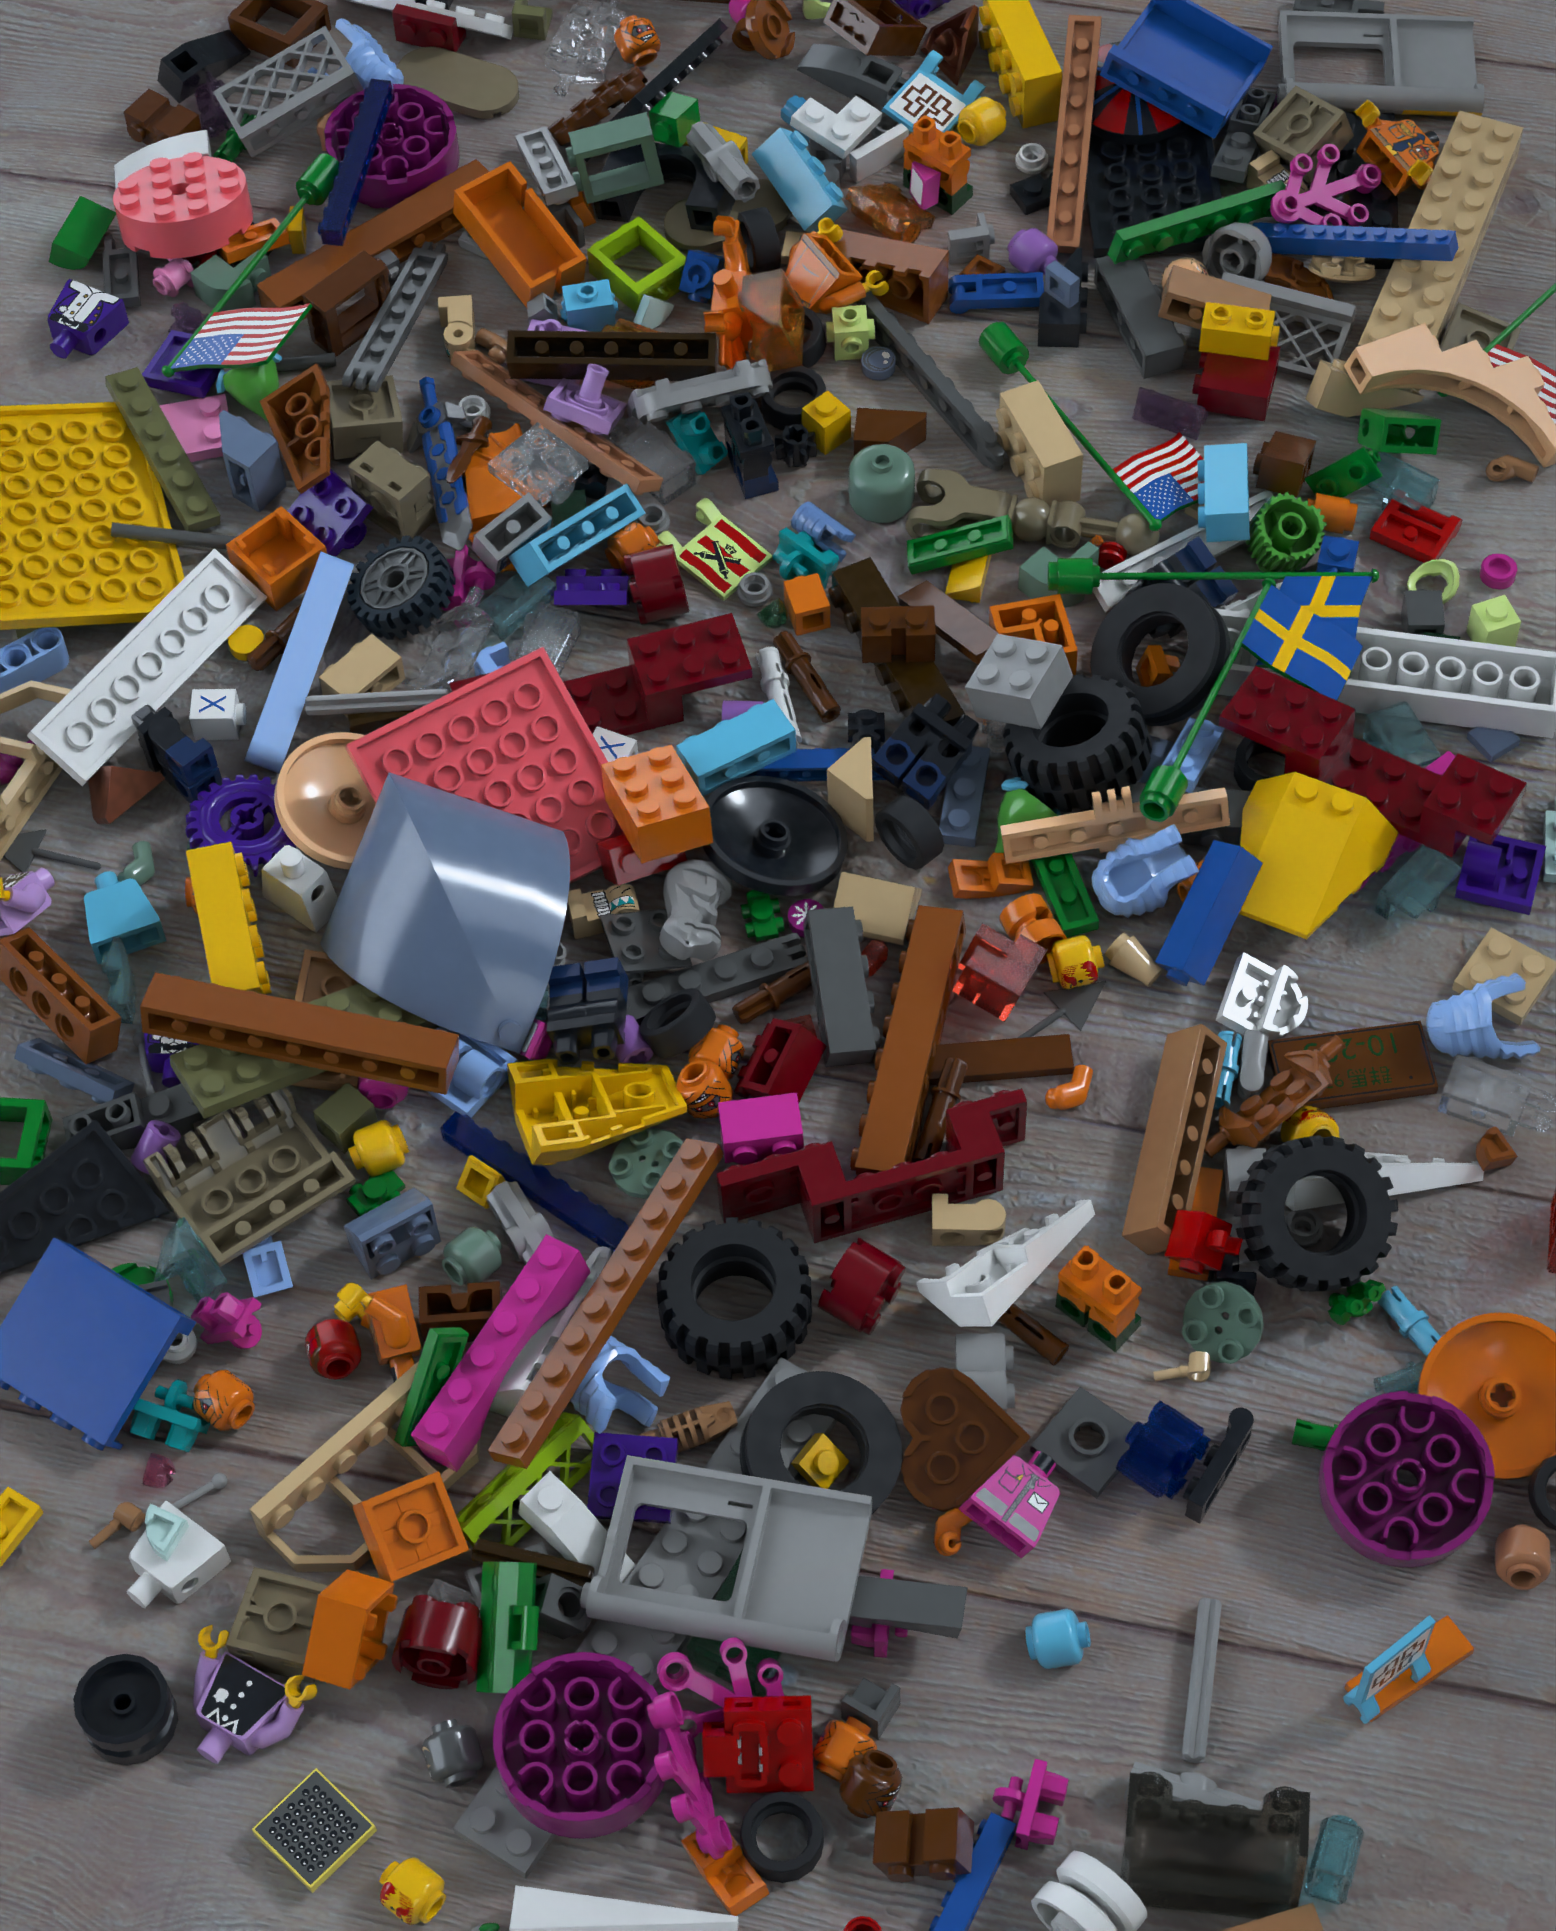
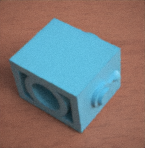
(589, 305)

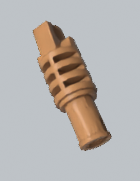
(697, 1425)

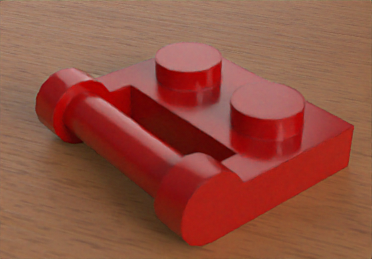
(1415, 536)

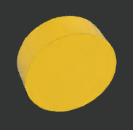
(244, 641)

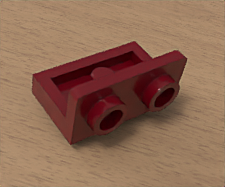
(426, 28)

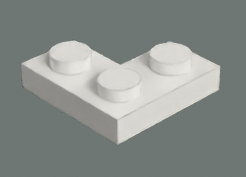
(834, 131)

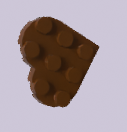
(606, 95)
(955, 1436)

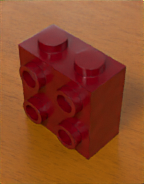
(1236, 384)

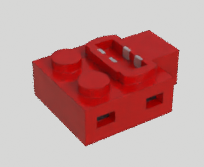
(761, 1745)

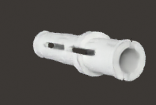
(776, 684)

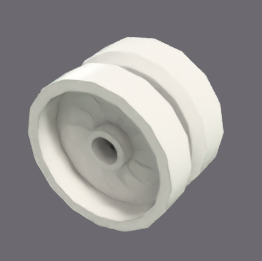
(1088, 1898)

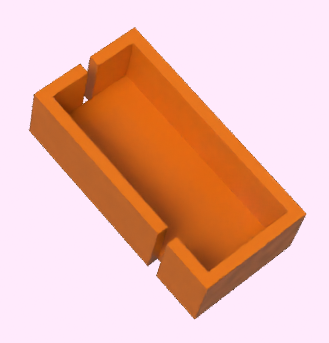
(521, 243)

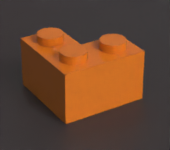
(1037, 620)

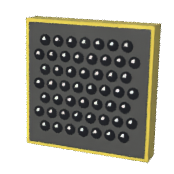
(314, 1830)

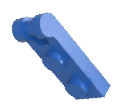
(995, 291)

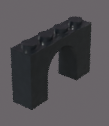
(704, 202)

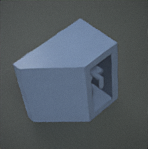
(251, 462)
(393, 1233)

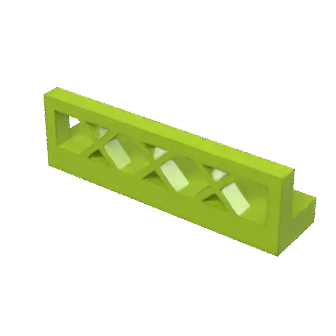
(514, 1481)

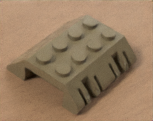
(248, 1179)

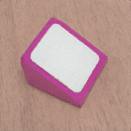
(924, 185)
(537, 1042)

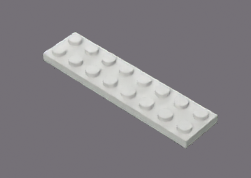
(147, 666)

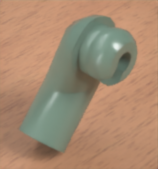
(142, 867)

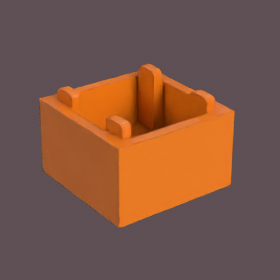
(276, 556)
(410, 1527)
(349, 1629)

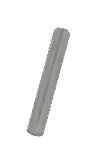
(371, 702)
(1201, 1680)

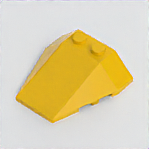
(1313, 850)
(586, 1107)

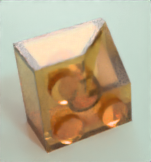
(774, 318)

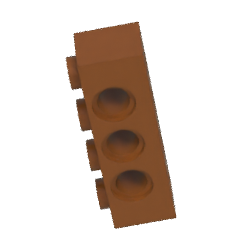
(58, 996)

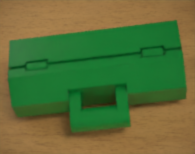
(507, 1625)

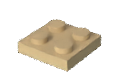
(1504, 956)

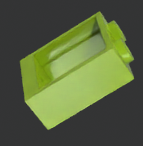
(661, 283)

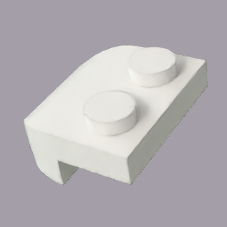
(1262, 999)

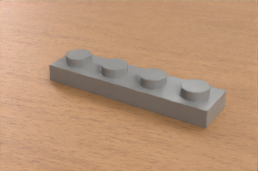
(547, 166)

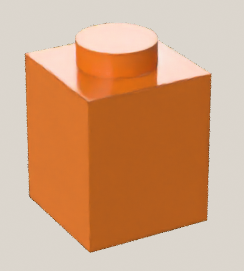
(807, 604)

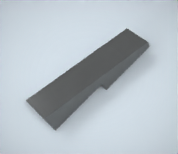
(909, 1605)

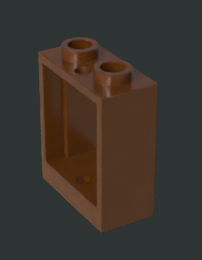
(243, 24)
(876, 26)
(340, 332)

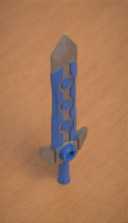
(436, 434)

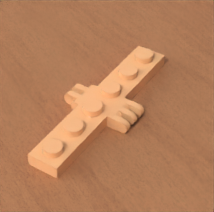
(1109, 825)

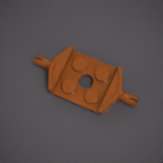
(1277, 1102)

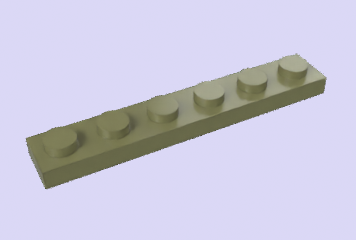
(162, 450)

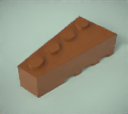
(913, 271)

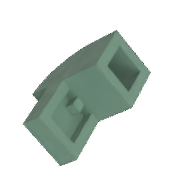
(216, 276)
(1034, 573)

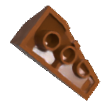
(301, 426)

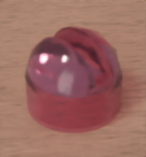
(158, 1471)

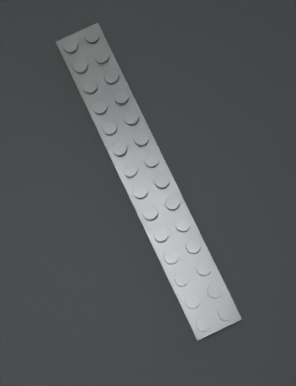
(684, 1558)

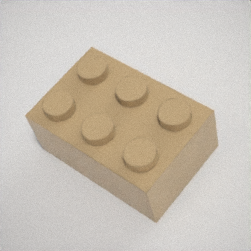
(1039, 444)

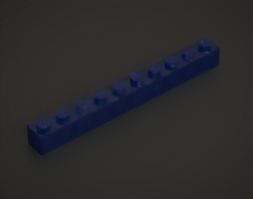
(356, 162)
(535, 1181)

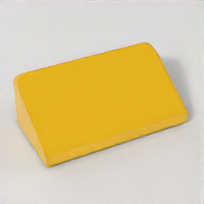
(968, 579)

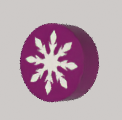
(798, 912)

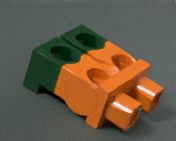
(944, 154)
(1101, 1297)

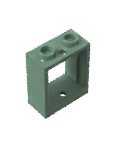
(609, 138)

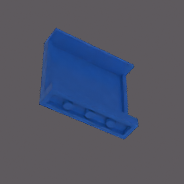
(1187, 63)
(85, 1343)

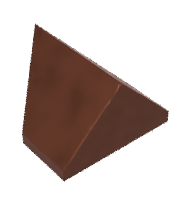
(955, 41)
(117, 789)

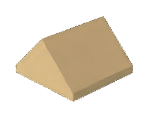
(852, 789)
(879, 905)

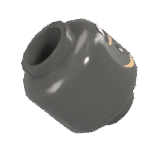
(453, 1754)

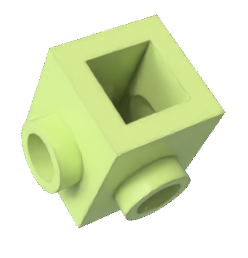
(850, 331)

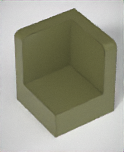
(530, 21)
(343, 1115)

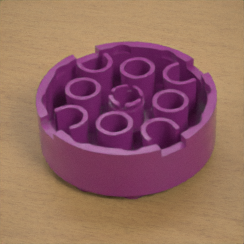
(413, 147)
(1396, 1521)
(573, 1789)

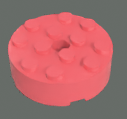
(183, 206)

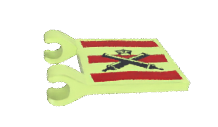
(719, 552)

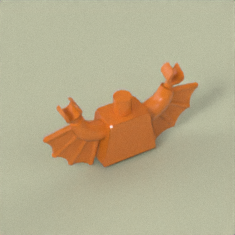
(726, 317)
(485, 492)

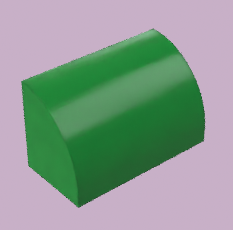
(80, 234)

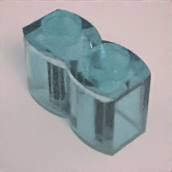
(1334, 1859)

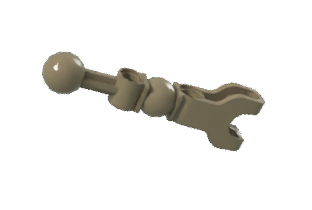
(1032, 519)

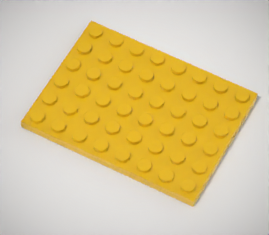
(61, 488)

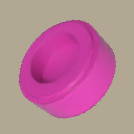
(1498, 571)

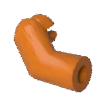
(1072, 1093)
(948, 1531)

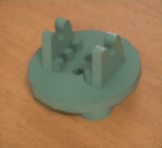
(652, 1146)
(1206, 1312)

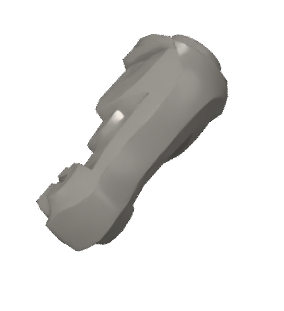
(691, 899)

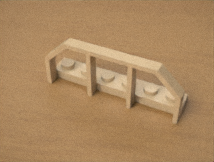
(35, 773)
(336, 1457)

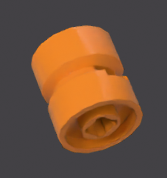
(1033, 919)

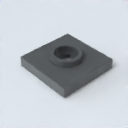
(1086, 1468)

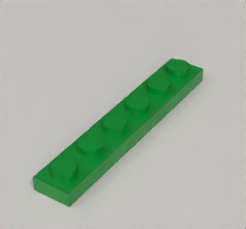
(1192, 223)

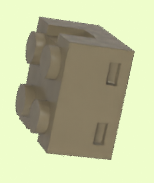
(1303, 126)
(363, 418)
(394, 490)
(275, 1622)

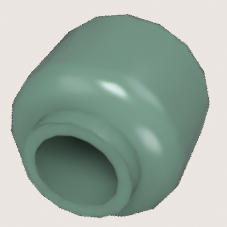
(472, 1256)

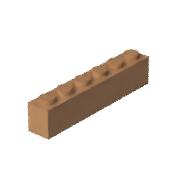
(1174, 1136)

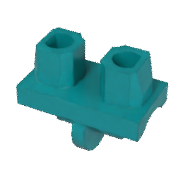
(696, 437)
(801, 558)
(183, 1428)

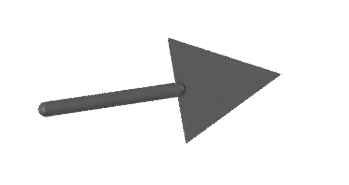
(27, 846)
(1072, 1003)

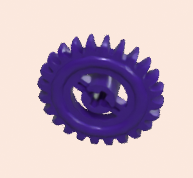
(246, 830)

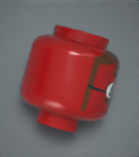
(333, 1348)

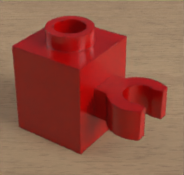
(1200, 1241)

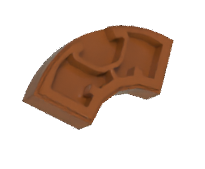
(1293, 275)

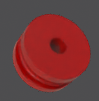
(1111, 554)

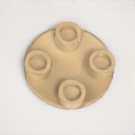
(1342, 270)

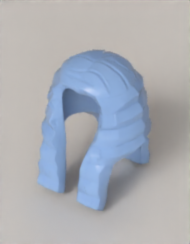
(366, 56)
(1142, 873)
(1465, 1022)
(598, 1397)

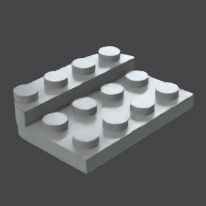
(689, 395)

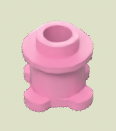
(173, 277)

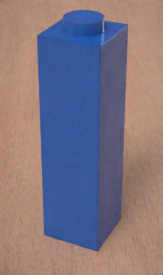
(1208, 913)

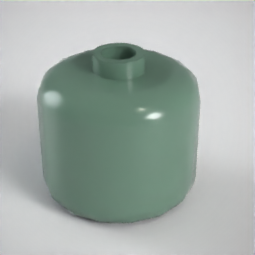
(881, 483)

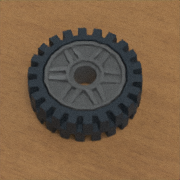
(401, 587)

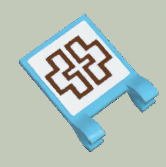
(930, 96)
(1404, 1654)

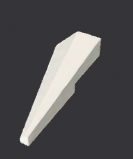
(1404, 1175)
(1002, 1271)
(541, 1343)
(564, 1911)

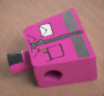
(1015, 1502)

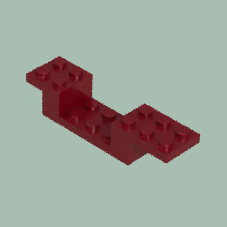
(658, 674)
(1320, 744)
(839, 1207)

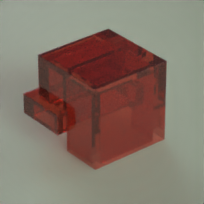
(997, 970)

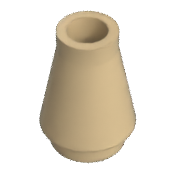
(1131, 958)

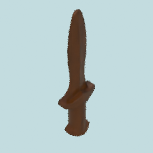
(469, 443)

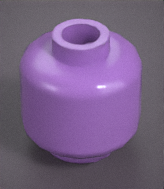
(1031, 251)

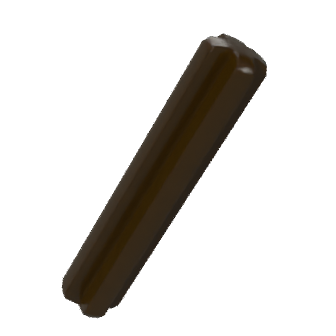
(496, 1552)

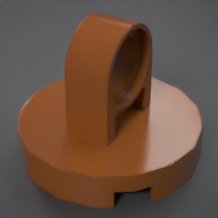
(766, 29)

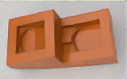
(989, 878)
(729, 1877)

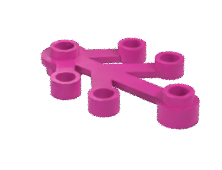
(1322, 193)
(710, 1689)
(696, 1802)

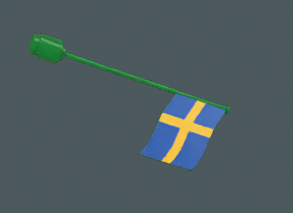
(1327, 594)
(1287, 642)

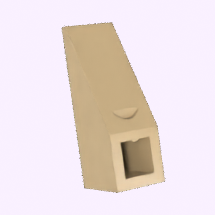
(1336, 393)

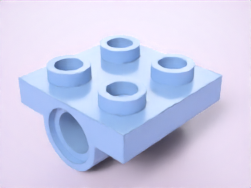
(477, 1075)

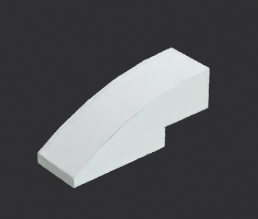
(168, 148)

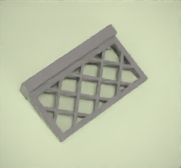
(298, 107)
(1312, 310)

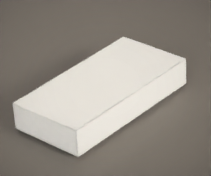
(878, 153)

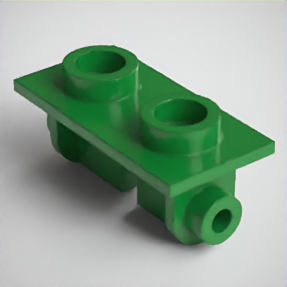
(1346, 474)

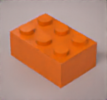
(657, 803)

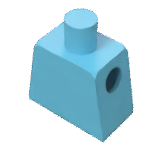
(122, 912)

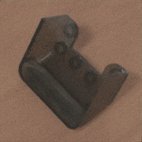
(1212, 1854)

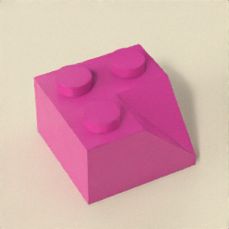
(760, 1127)

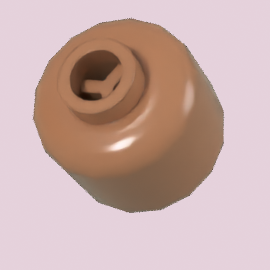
(1522, 1557)

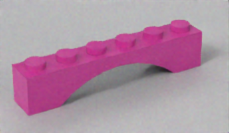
(461, 1407)

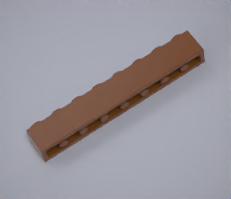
(400, 228)
(300, 1033)
(911, 1037)

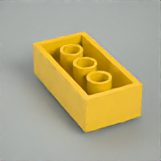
(1022, 60)
(226, 918)

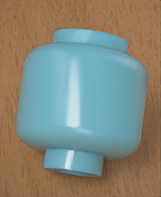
(1057, 1639)

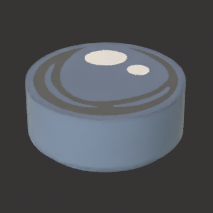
(878, 363)

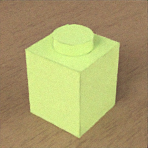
(1494, 622)

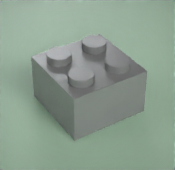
(1019, 681)

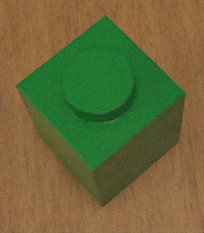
(673, 118)

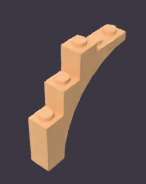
(1506, 392)

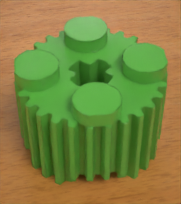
(1285, 534)

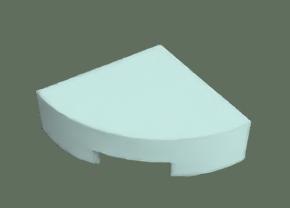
(652, 311)
(164, 1530)

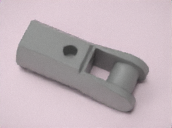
(1252, 1064)

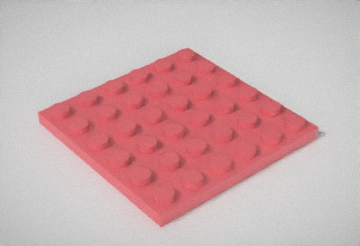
(507, 745)

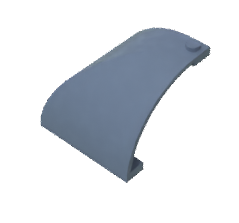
(453, 911)

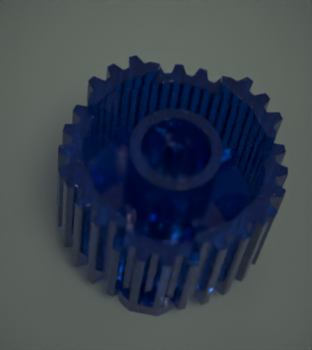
(1163, 1451)

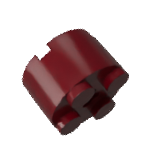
(656, 584)
(861, 1286)
(439, 1642)

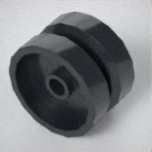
(126, 1709)

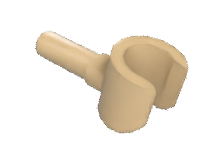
(1197, 1369)

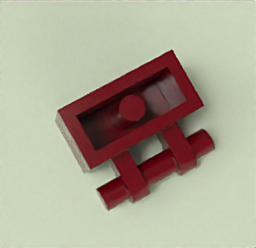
(780, 1061)

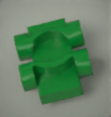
(761, 911)
(374, 1192)
(1356, 1303)

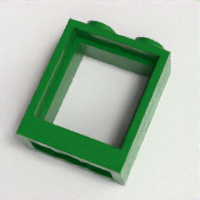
(34, 1137)

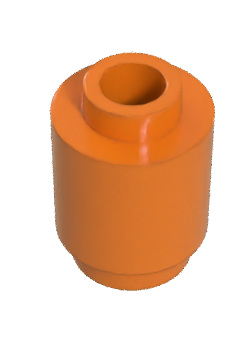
(1338, 512)

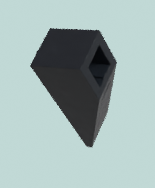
(186, 65)
(1057, 323)

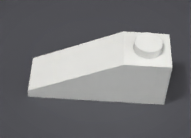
(567, 1524)

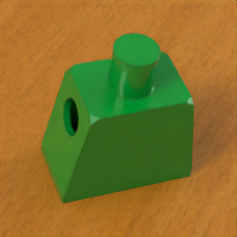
(1386, 431)

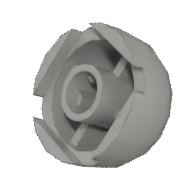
(1238, 251)

